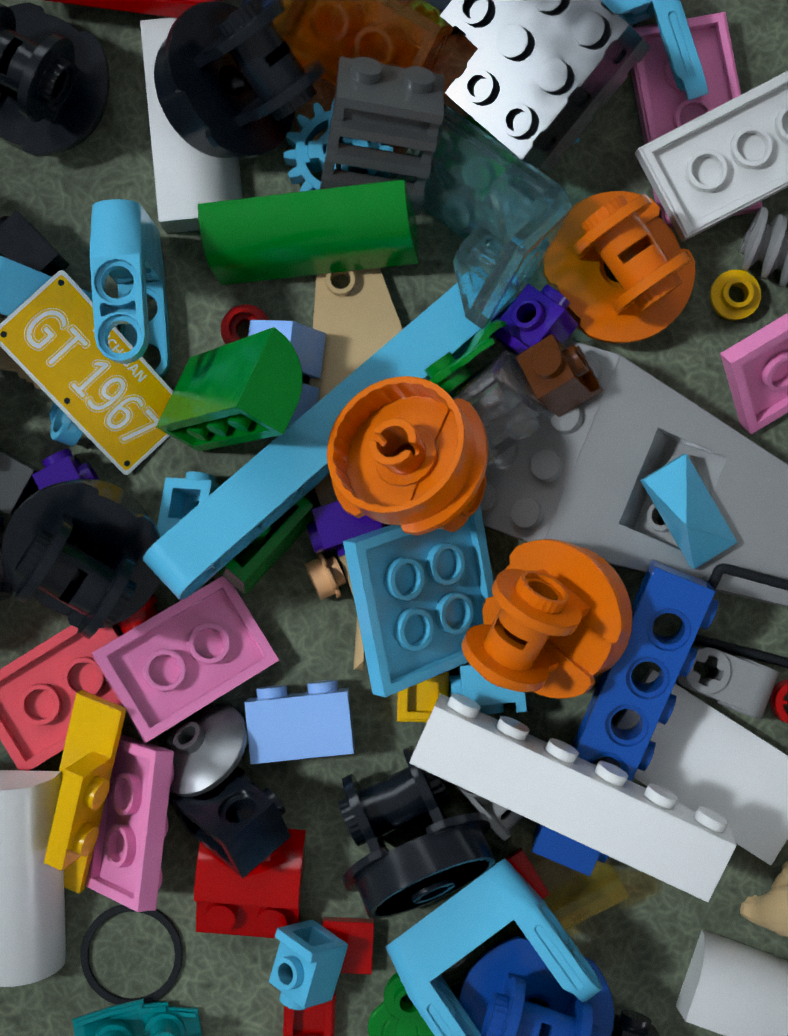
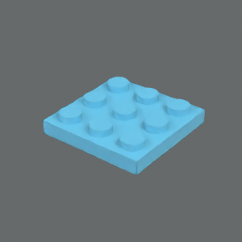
(417, 599)

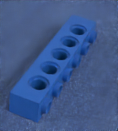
(660, 592)

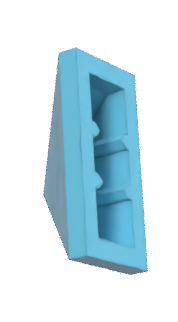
(688, 511)

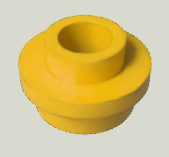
(724, 305)

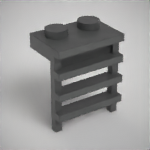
(386, 108)

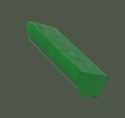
(309, 232)
(235, 393)

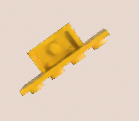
(85, 783)

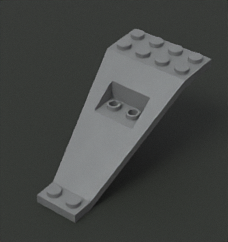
(585, 470)

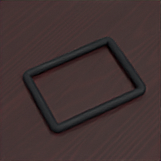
(735, 649)

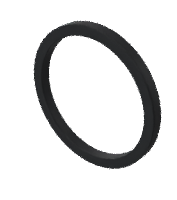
(102, 992)

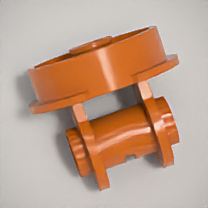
(640, 252)
(409, 456)
(551, 621)

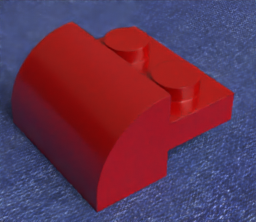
(252, 904)

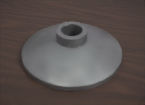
(206, 748)

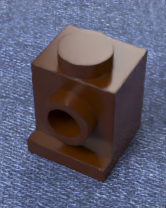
(559, 375)

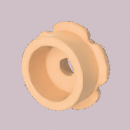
(325, 576)

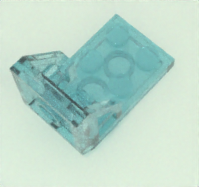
(498, 207)

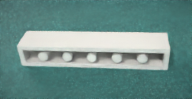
(575, 796)

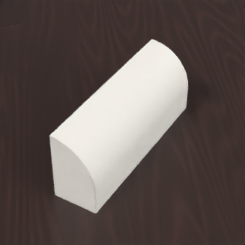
(180, 171)
(29, 889)
(735, 989)

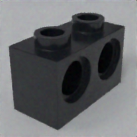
(235, 821)

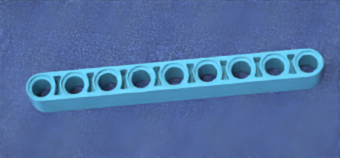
(298, 459)

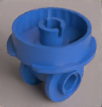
(512, 973)

